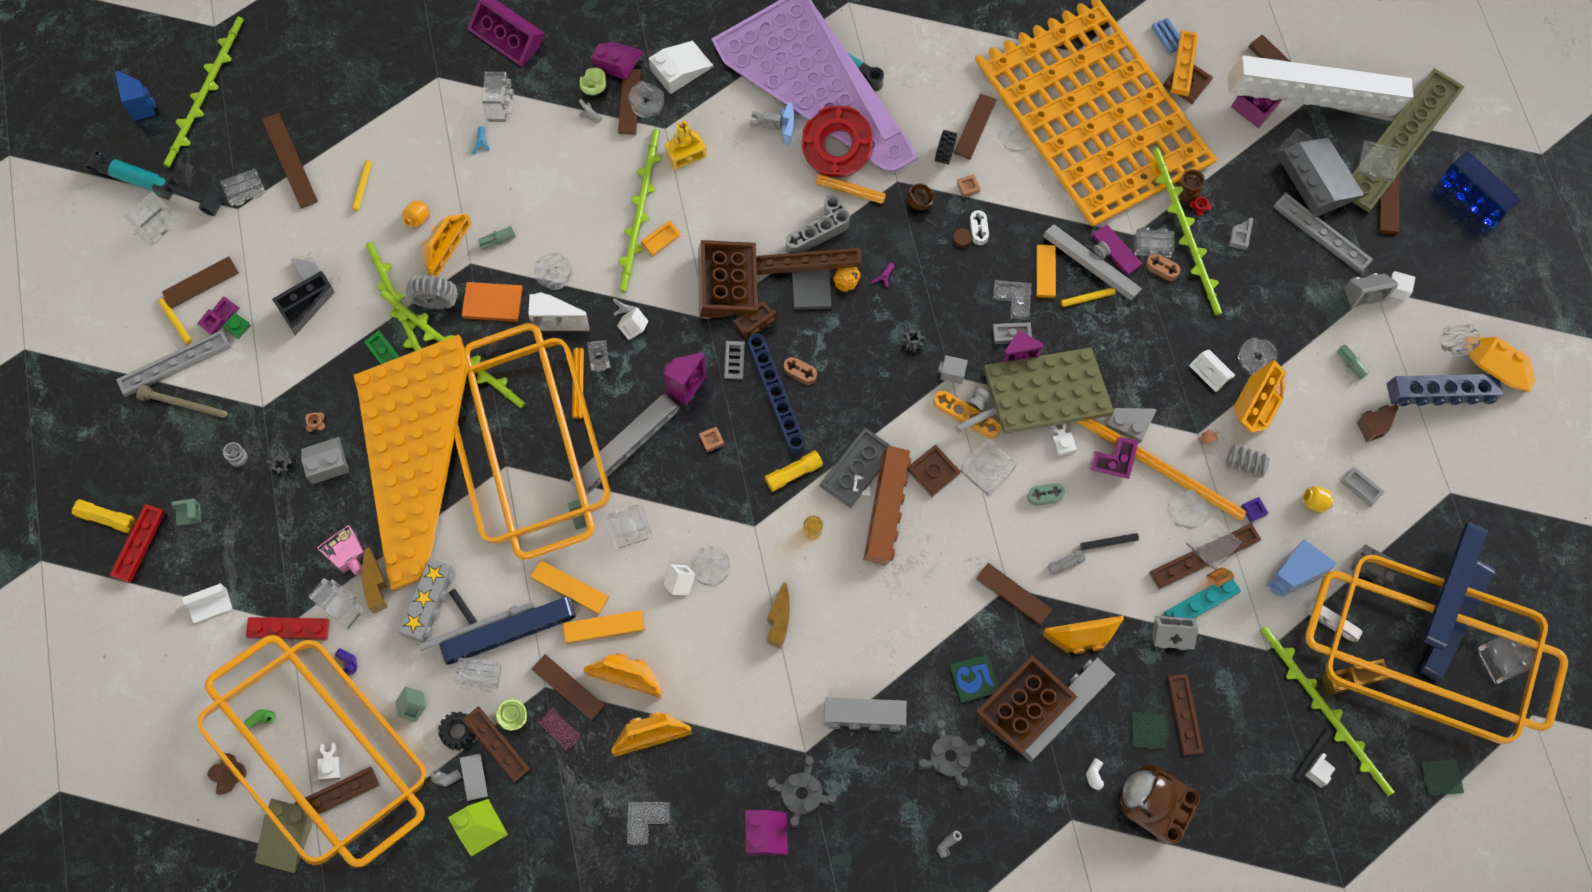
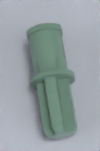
(496, 237)
(1353, 361)

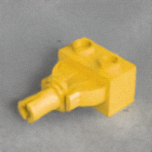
(685, 147)

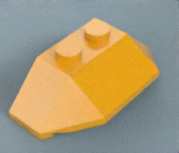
(443, 242)
(1504, 363)
(1261, 397)
(1083, 635)
(625, 673)
(649, 732)

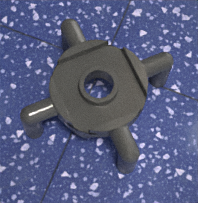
(959, 747)
(807, 782)

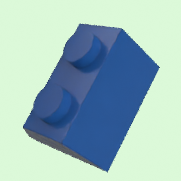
(135, 97)

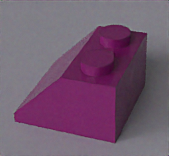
(615, 58)
(766, 832)

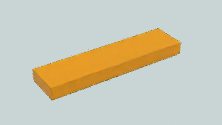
(1184, 63)
(569, 587)
(603, 627)

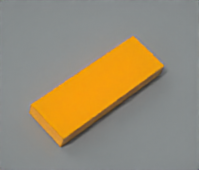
(1045, 271)

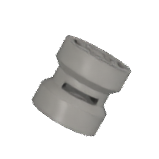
(979, 399)
(231, 452)

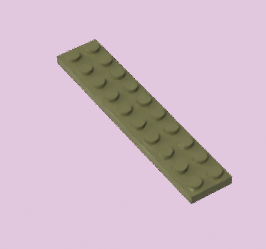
(1411, 129)

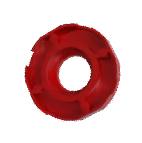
(831, 120)

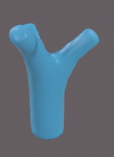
(480, 140)

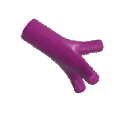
(885, 274)

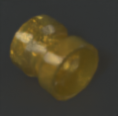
(812, 531)

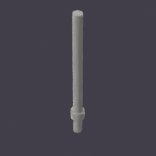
(511, 612)

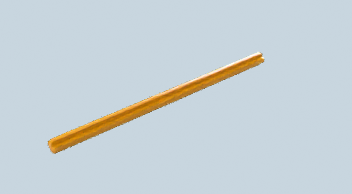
(1169, 471)

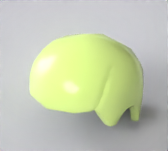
(593, 81)
(511, 714)

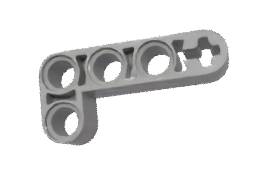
(798, 242)

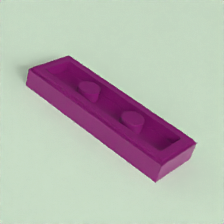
(1119, 251)

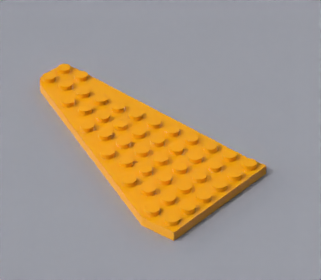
(409, 437)

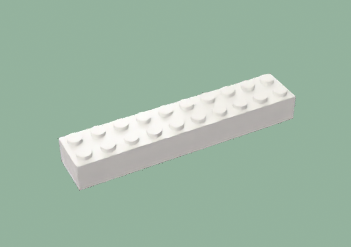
(1319, 85)

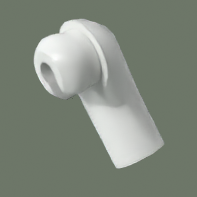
(1093, 776)

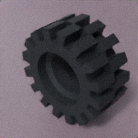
(946, 147)
(444, 732)

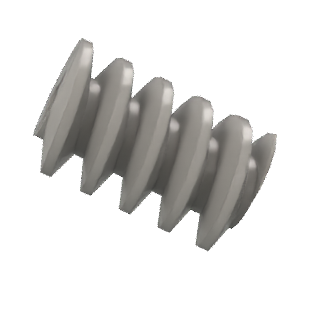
(1247, 460)

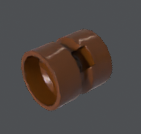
(1192, 184)

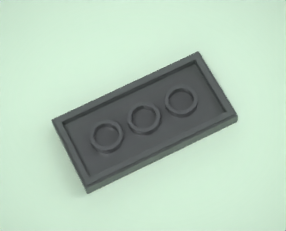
(860, 458)

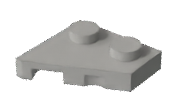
(1131, 422)

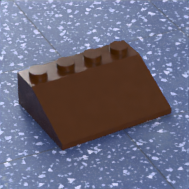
(727, 278)
(1025, 705)

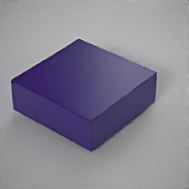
(1254, 509)

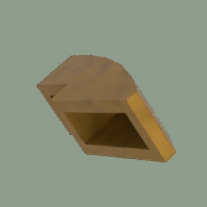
(373, 582)
(779, 618)
(1353, 674)

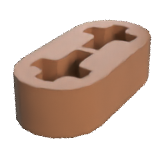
(1163, 267)
(801, 369)

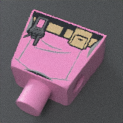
(344, 551)

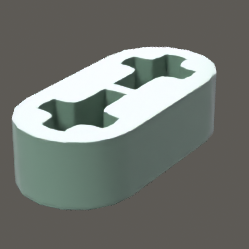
(1046, 498)

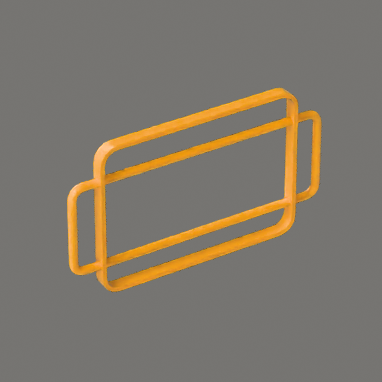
(586, 509)
(1538, 645)
(290, 654)

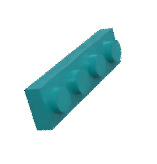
(1204, 600)

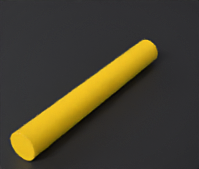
(361, 186)
(1087, 297)
(174, 320)

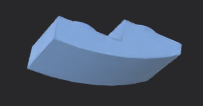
(787, 123)

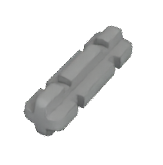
(1066, 562)

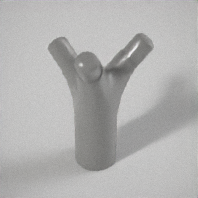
(589, 112)
(623, 308)

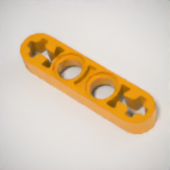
(968, 412)

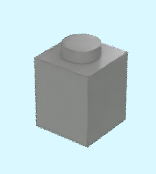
(953, 369)

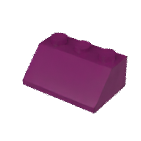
(684, 377)

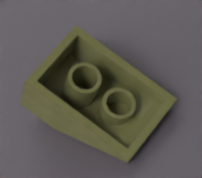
(273, 847)

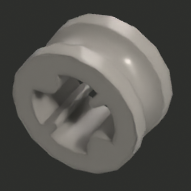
(1101, 250)

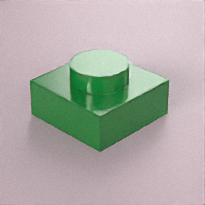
(236, 326)

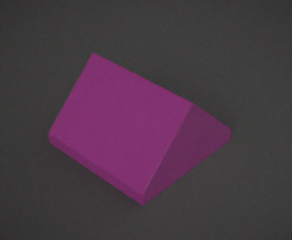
(1022, 347)

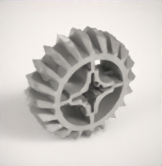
(431, 292)

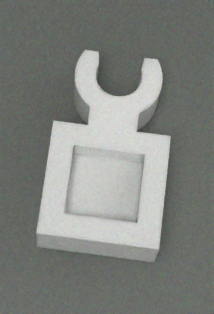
(1063, 441)
(329, 765)

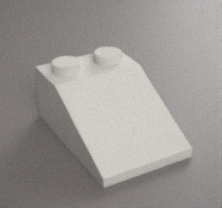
(679, 65)
(556, 315)

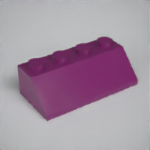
(505, 31)

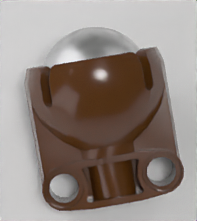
(1159, 803)

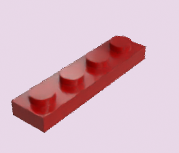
(137, 543)
(288, 628)

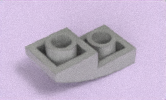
(473, 777)

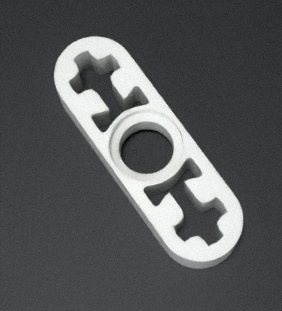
(1331, 620)

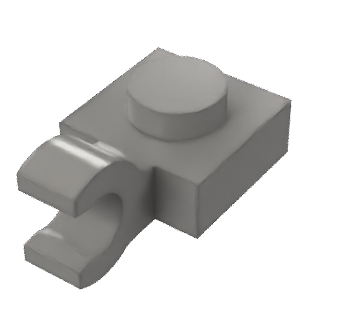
(768, 120)

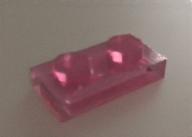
(559, 729)

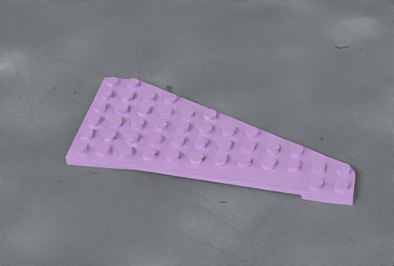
(802, 62)

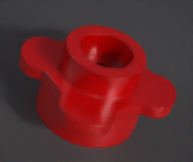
(1200, 200)

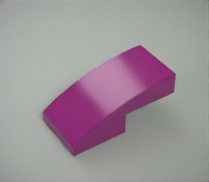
(216, 318)

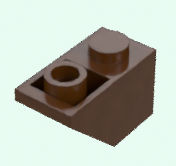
(1378, 423)

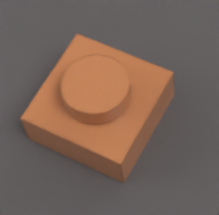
(968, 186)
(711, 439)

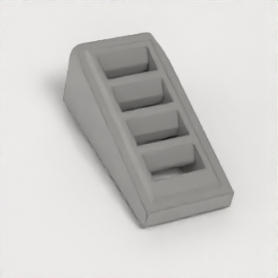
(734, 345)

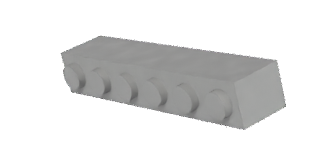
(1086, 688)

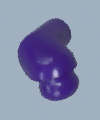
(349, 661)

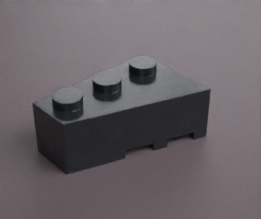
(303, 300)

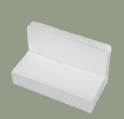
(1211, 370)
(208, 603)

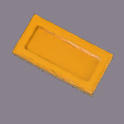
(660, 238)

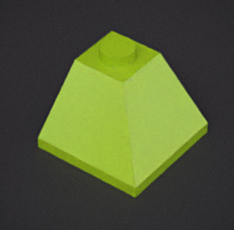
(478, 826)

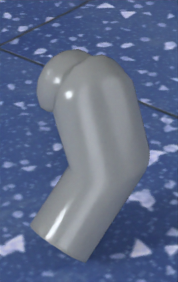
(445, 779)
(950, 840)

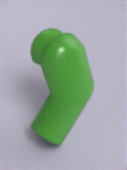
(262, 716)

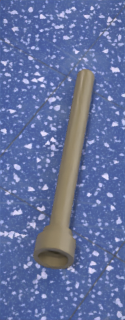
(146, 393)

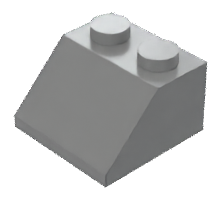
(1370, 289)
(324, 460)

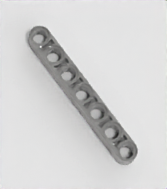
(628, 441)

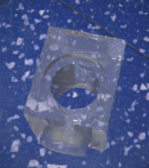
(598, 348)

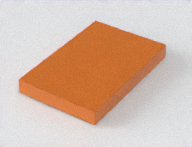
(492, 301)

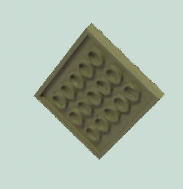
(1048, 390)

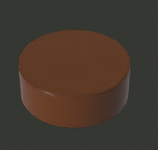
(962, 238)

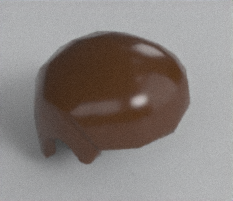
(920, 196)

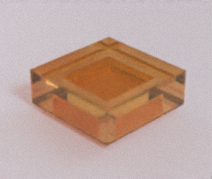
(1220, 576)

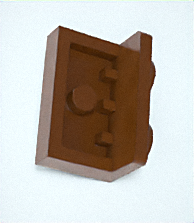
(754, 322)

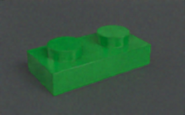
(381, 348)

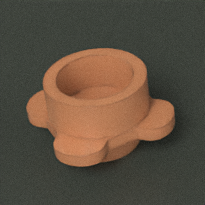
(310, 418)
(1208, 436)

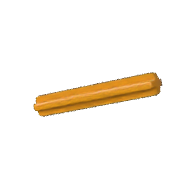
(850, 188)
(578, 357)

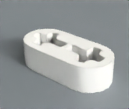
(983, 227)

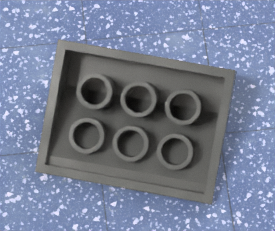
(1320, 175)

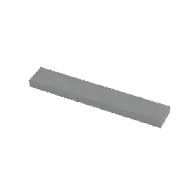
(1323, 233)
(1092, 262)
(174, 363)

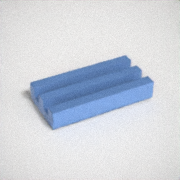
(1170, 33)

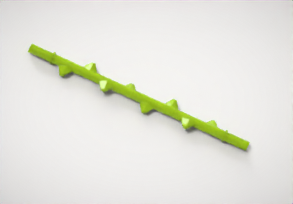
(209, 85)
(640, 216)
(1187, 239)
(386, 285)
(430, 334)
(1333, 715)

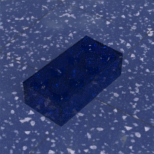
(1480, 189)

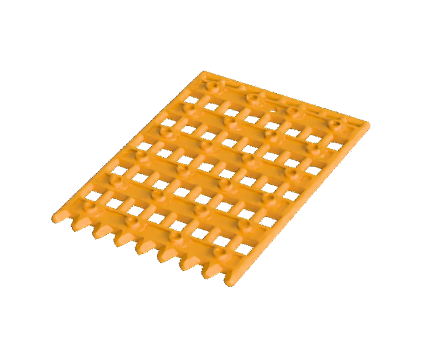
(1102, 122)

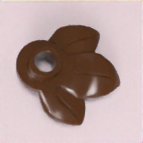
(224, 777)

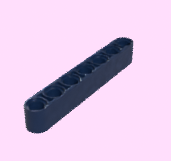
(780, 401)
(1455, 586)
(507, 630)
(1437, 661)

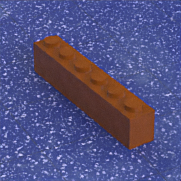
(886, 505)

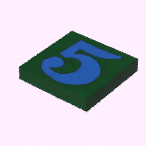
(973, 678)

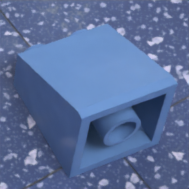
(1300, 568)

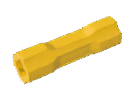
(804, 465)
(103, 516)

